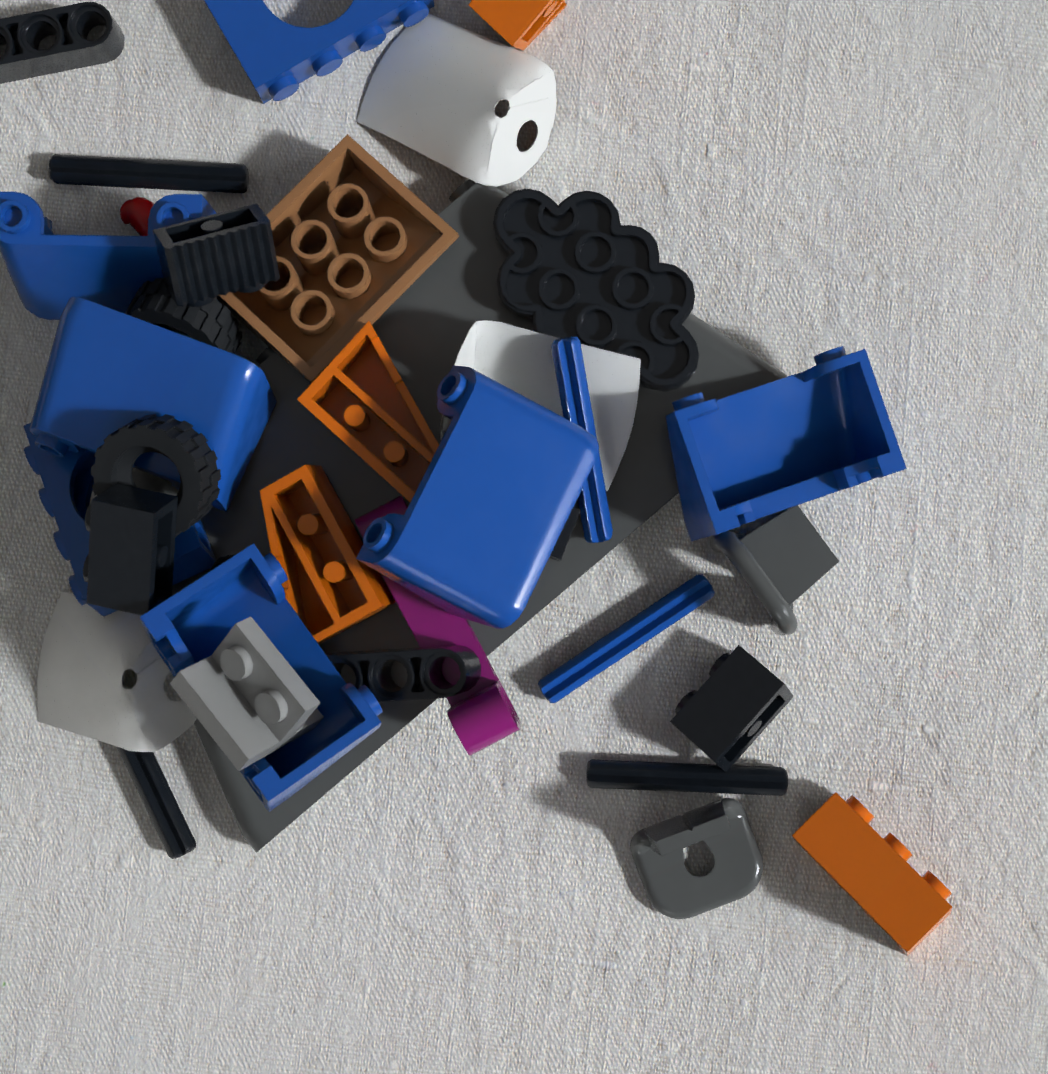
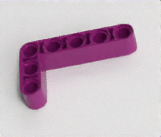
(484, 711)

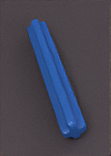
(577, 409)
(626, 638)

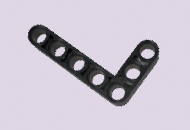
(71, 48)
(422, 666)

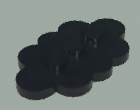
(596, 282)

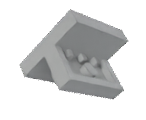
(248, 696)

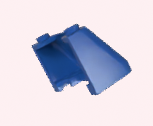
(92, 267)
(120, 368)
(780, 443)
(485, 502)
(246, 586)

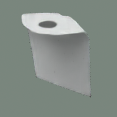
(441, 95)
(526, 365)
(84, 674)

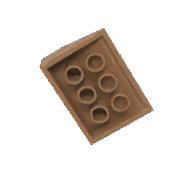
(344, 254)

